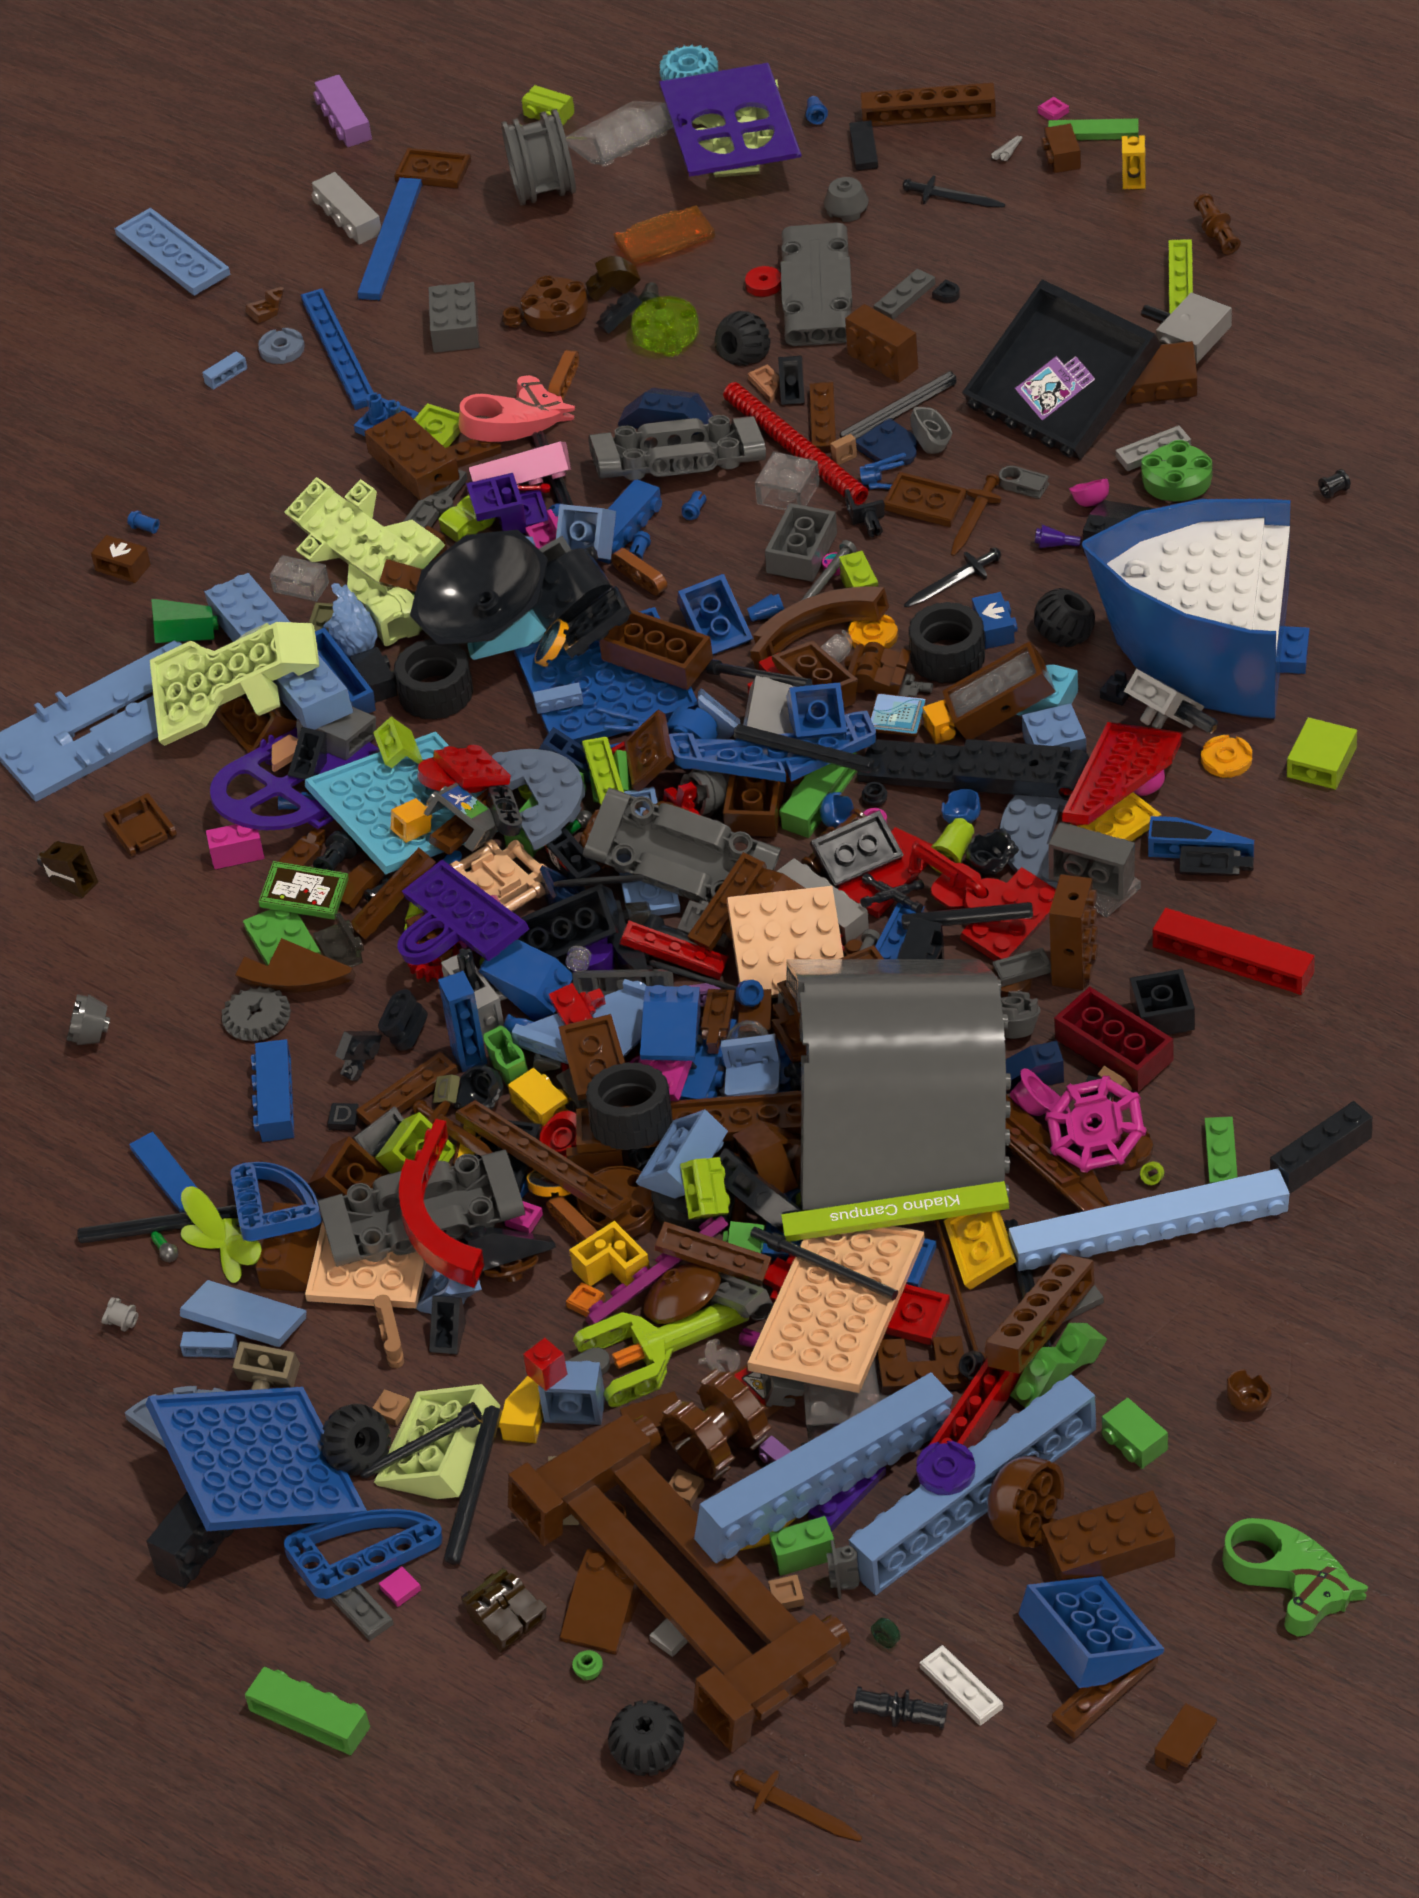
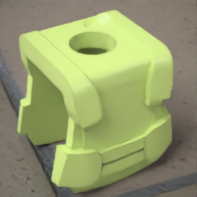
(393, 615)

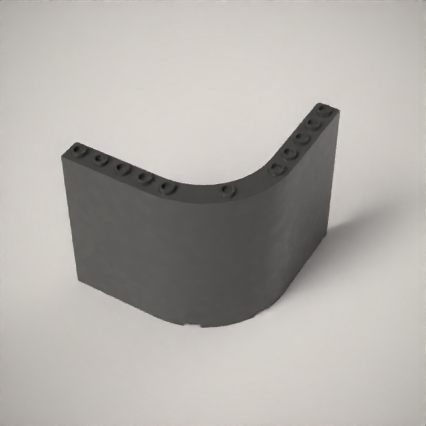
(899, 1077)

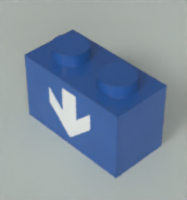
(996, 618)

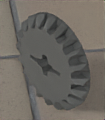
(269, 1021)

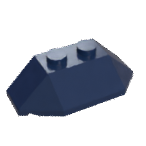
(664, 405)

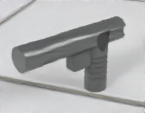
(911, 688)

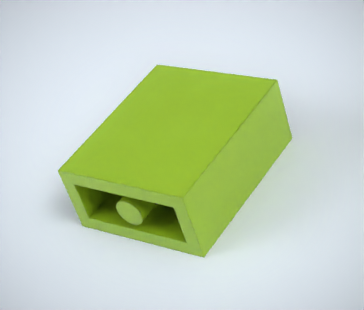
(1321, 753)

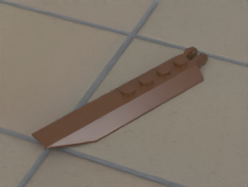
(1033, 1144)

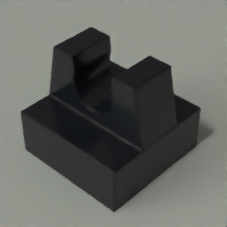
(1114, 688)

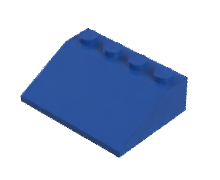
(1088, 1629)

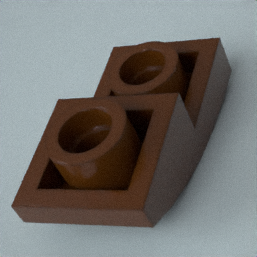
(361, 878)

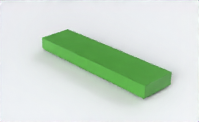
(1101, 128)

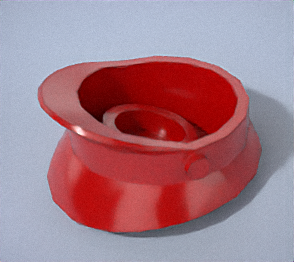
(560, 1132)

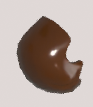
(1248, 1392)

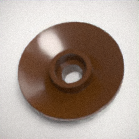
(513, 1270)

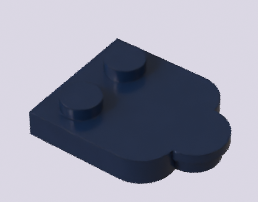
(886, 441)

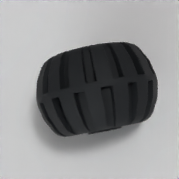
(742, 338)
(1064, 617)
(355, 1438)
(646, 1738)

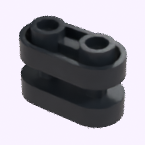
(403, 1020)

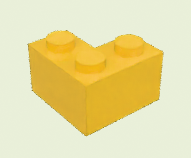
(607, 1253)

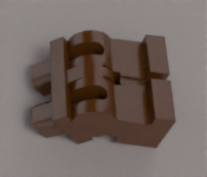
(877, 668)

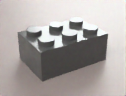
(453, 317)
(801, 542)
(1094, 856)

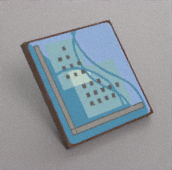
(897, 714)

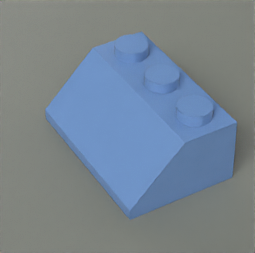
(686, 1139)

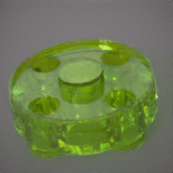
(665, 325)

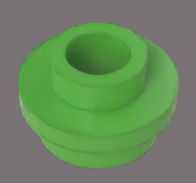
(589, 1671)

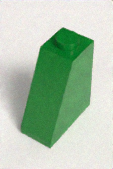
(182, 621)

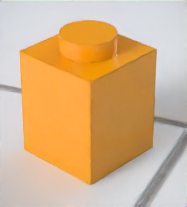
(410, 821)

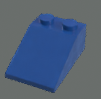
(715, 613)
(527, 978)
(670, 1023)

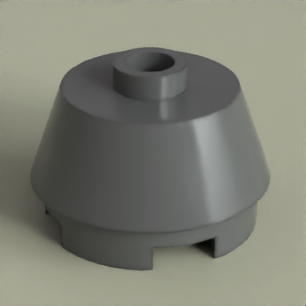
(846, 199)
(710, 790)
(1021, 1014)
(88, 1020)

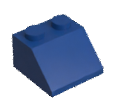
(816, 710)

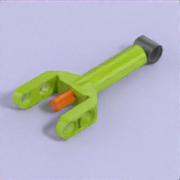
(655, 1344)

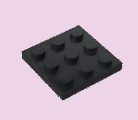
(595, 622)

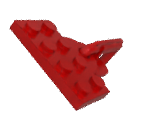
(963, 888)

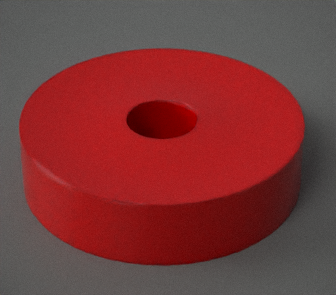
(763, 281)

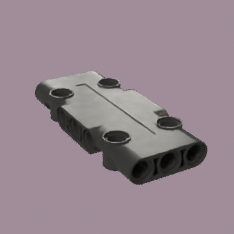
(815, 283)
(714, 445)
(669, 845)
(457, 1198)

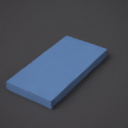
(243, 1313)

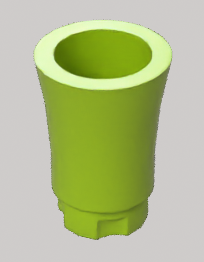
(954, 840)

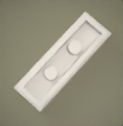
(961, 1685)

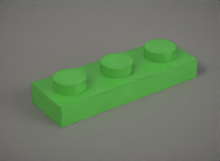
(1220, 1149)

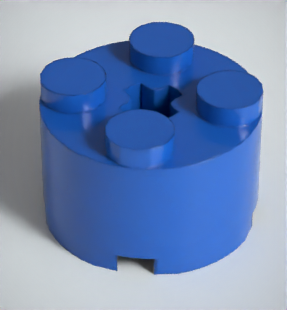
(693, 721)

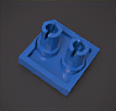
(378, 411)

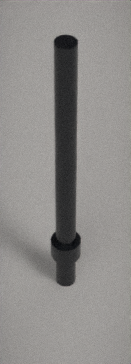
(716, 667)
(779, 1243)

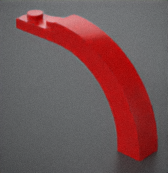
(436, 1248)

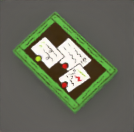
(303, 890)

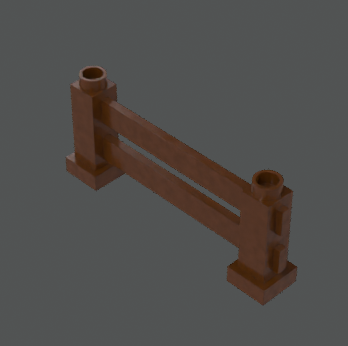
(739, 1684)

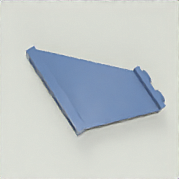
(623, 1005)

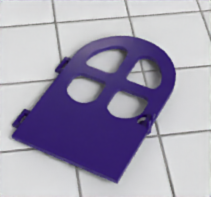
(240, 811)

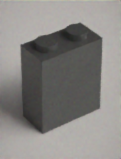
(347, 733)

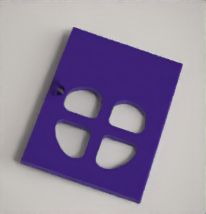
(724, 95)

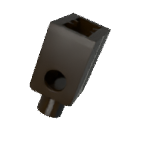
(68, 868)

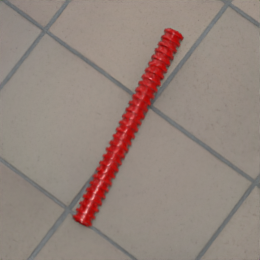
(794, 442)

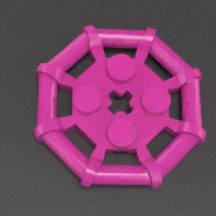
(1099, 1138)

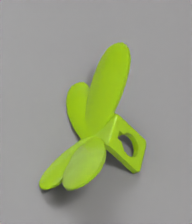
(214, 1232)

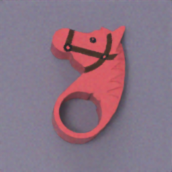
(512, 418)

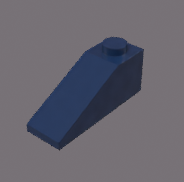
(567, 747)
(1041, 1059)

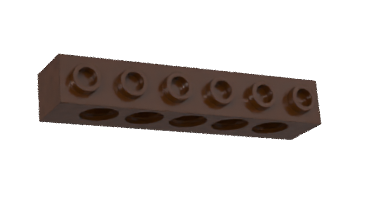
(929, 104)
(1040, 1313)

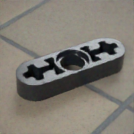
(504, 810)

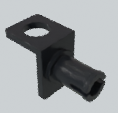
(866, 513)

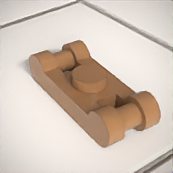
(389, 1331)

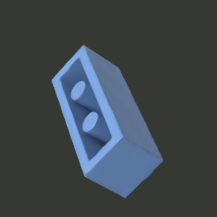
(224, 370)
(558, 698)
(208, 1344)

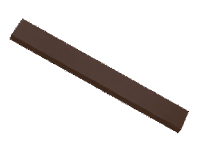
(544, 1159)

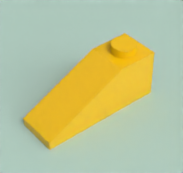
(522, 1413)

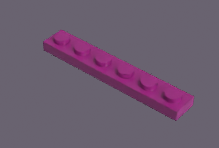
(646, 1277)

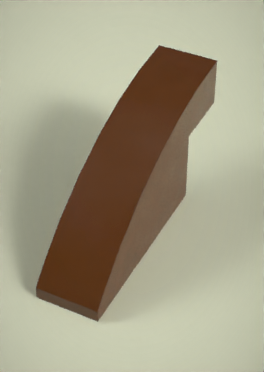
(294, 970)

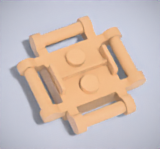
(501, 876)

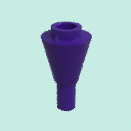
(1050, 537)

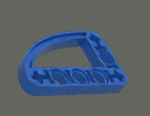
(252, 1220)
(418, 1527)

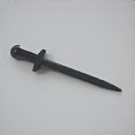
(930, 189)
(973, 565)

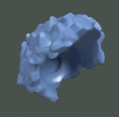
(351, 623)

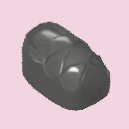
(930, 429)

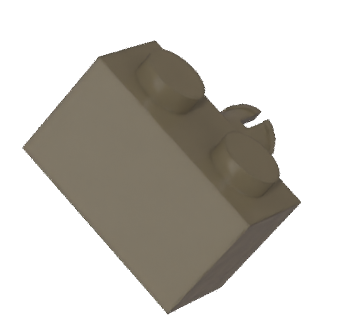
(265, 1366)

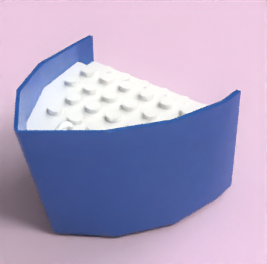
(1204, 599)

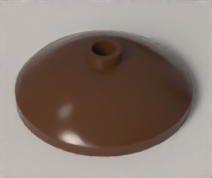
(680, 1293)

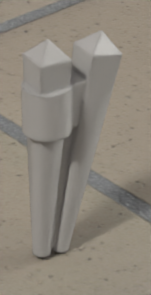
(1007, 149)

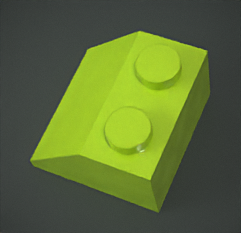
(407, 1141)

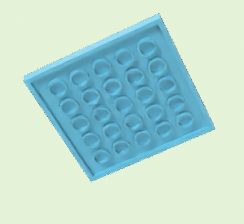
(367, 790)

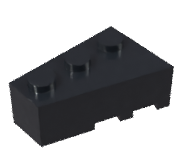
(923, 940)

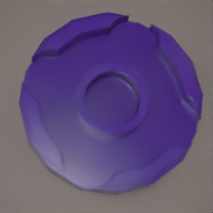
(946, 1468)

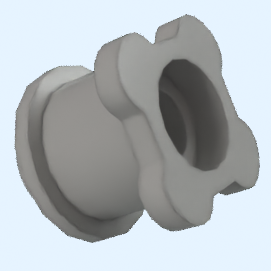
(120, 1314)

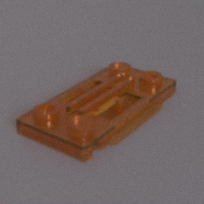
(664, 235)

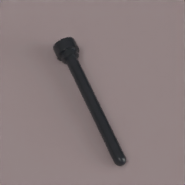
(469, 1416)

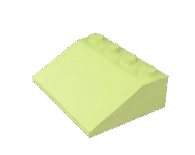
(442, 1466)

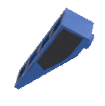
(1171, 833)

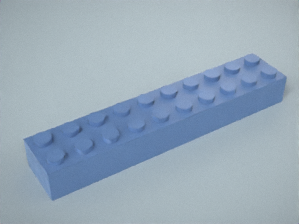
(312, 697)
(822, 1468)
(927, 1520)

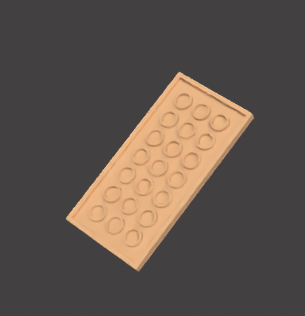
(827, 1326)

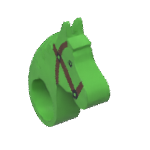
(1300, 1564)

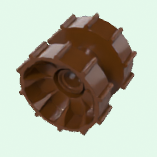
(727, 1414)

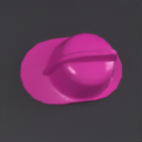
(1034, 1095)

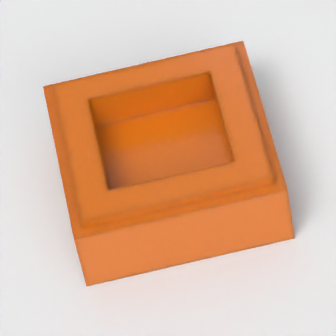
(583, 1298)

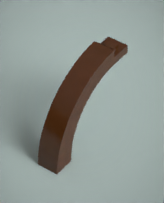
(815, 612)

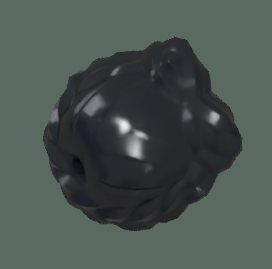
(991, 852)
(479, 1084)

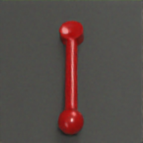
(545, 488)

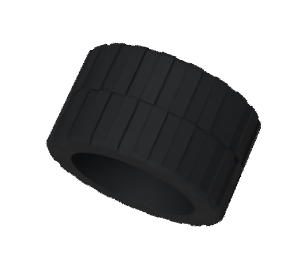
(945, 622)
(436, 698)
(624, 1086)

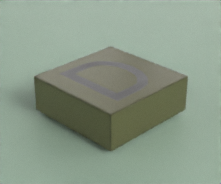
(446, 1089)

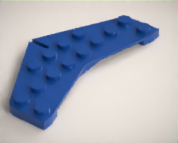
(762, 762)

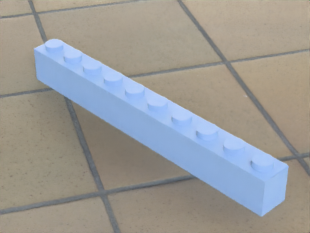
(1150, 1219)

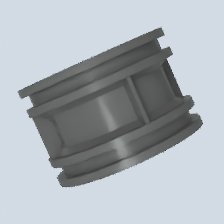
(538, 157)

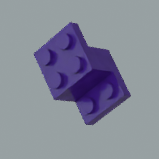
(502, 499)

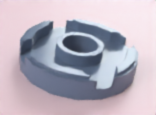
(292, 348)

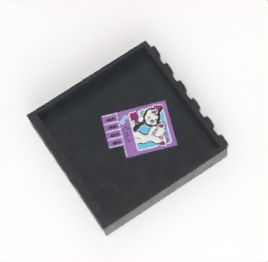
(1061, 369)

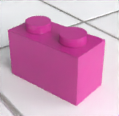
(234, 845)

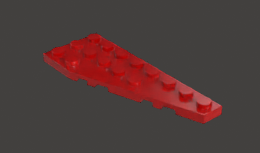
(1117, 767)

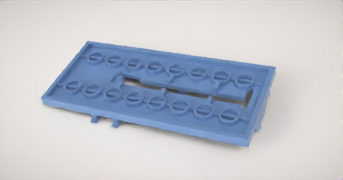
(42, 749)

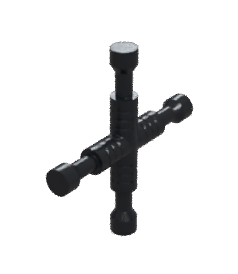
(887, 893)

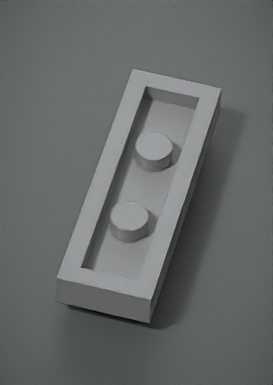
(1131, 455)

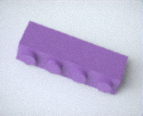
(342, 111)

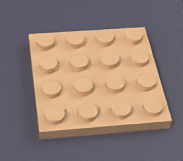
(782, 927)
(364, 1280)

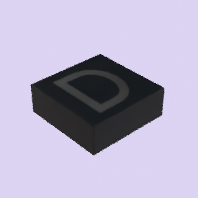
(343, 1116)

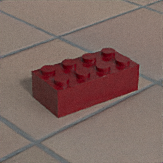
(1114, 1038)

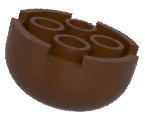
(1024, 1499)

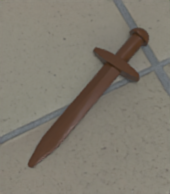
(982, 498)
(453, 1129)
(768, 1792)

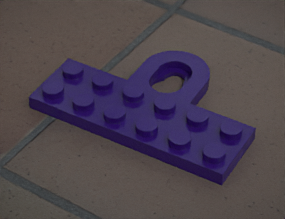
(462, 911)

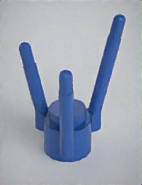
(871, 472)
(640, 720)

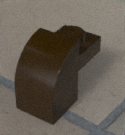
(612, 272)

